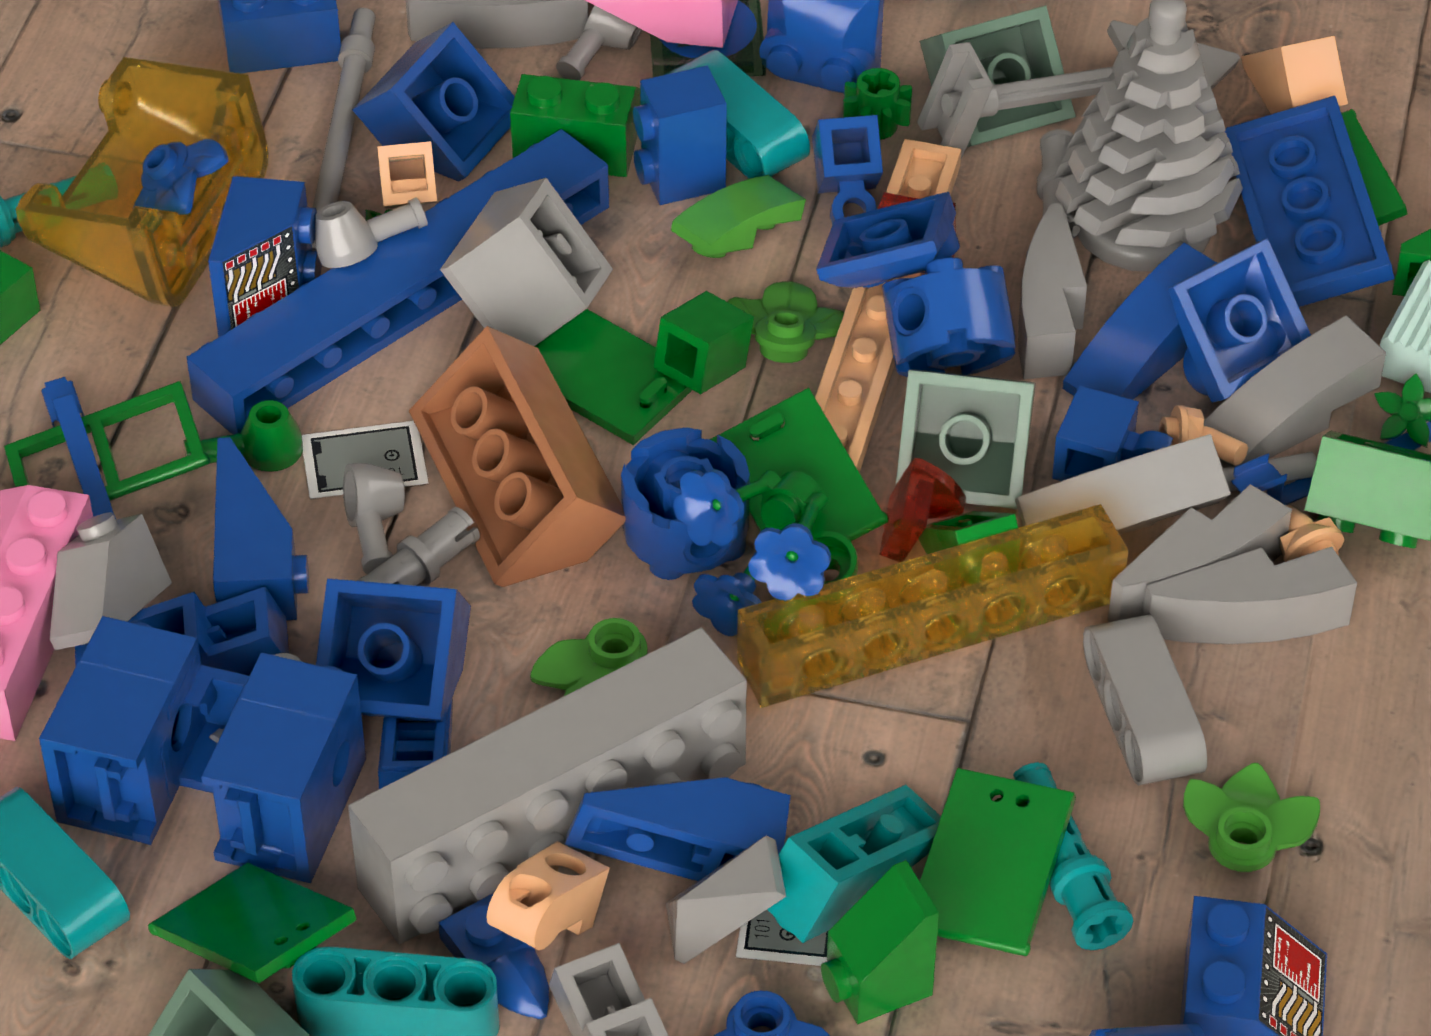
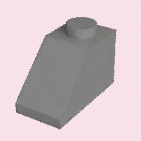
(104, 572)

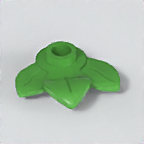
(789, 320)
(578, 662)
(1249, 813)

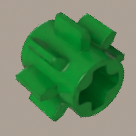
(879, 94)

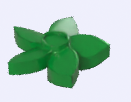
(1407, 412)

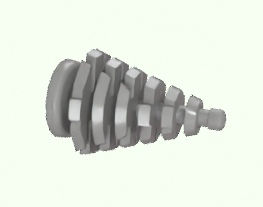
(1151, 151)

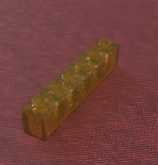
(929, 605)

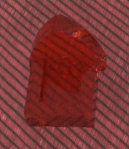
(919, 495)

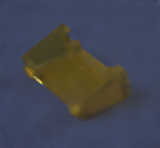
(142, 247)

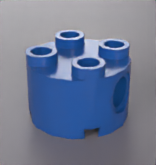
(950, 318)
(648, 497)

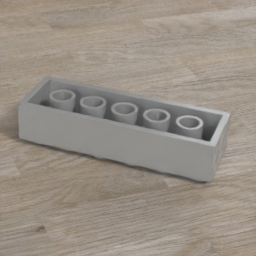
(487, 807)

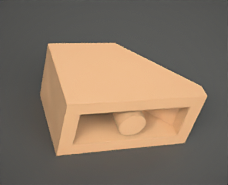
(1297, 74)

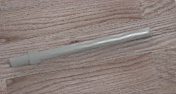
(355, 60)

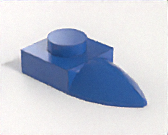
(517, 968)

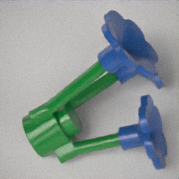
(784, 552)

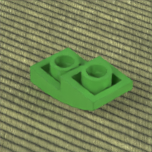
(732, 215)

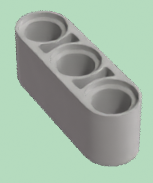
(1144, 700)

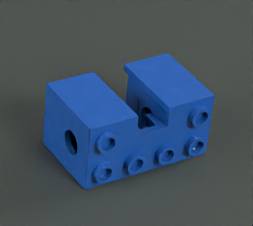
(142, 724)

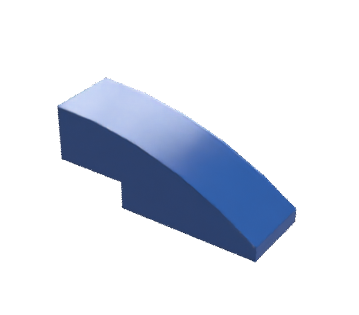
(1141, 335)
(227, 632)

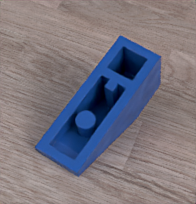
(252, 537)
(679, 825)

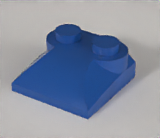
(823, 40)
(889, 242)
(1236, 320)

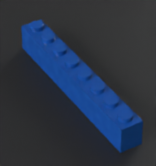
(371, 304)

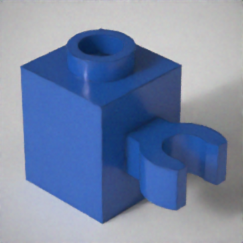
(848, 161)
(1100, 433)

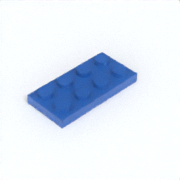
(1310, 200)

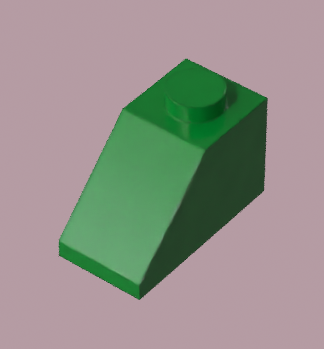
(883, 947)

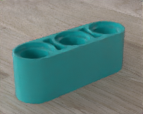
(759, 129)
(54, 878)
(367, 981)

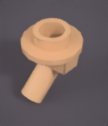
(1188, 424)
(1309, 536)

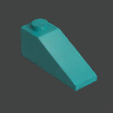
(846, 855)

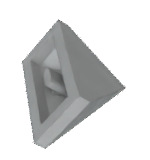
(725, 899)

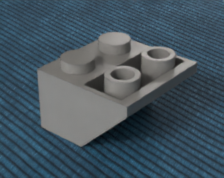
(526, 263)

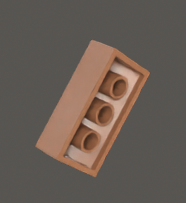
(516, 460)

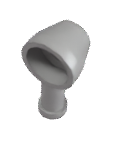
(600, 30)
(347, 238)
(369, 498)

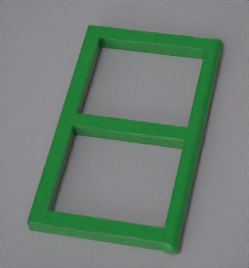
(98, 420)

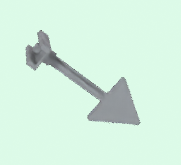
(966, 93)

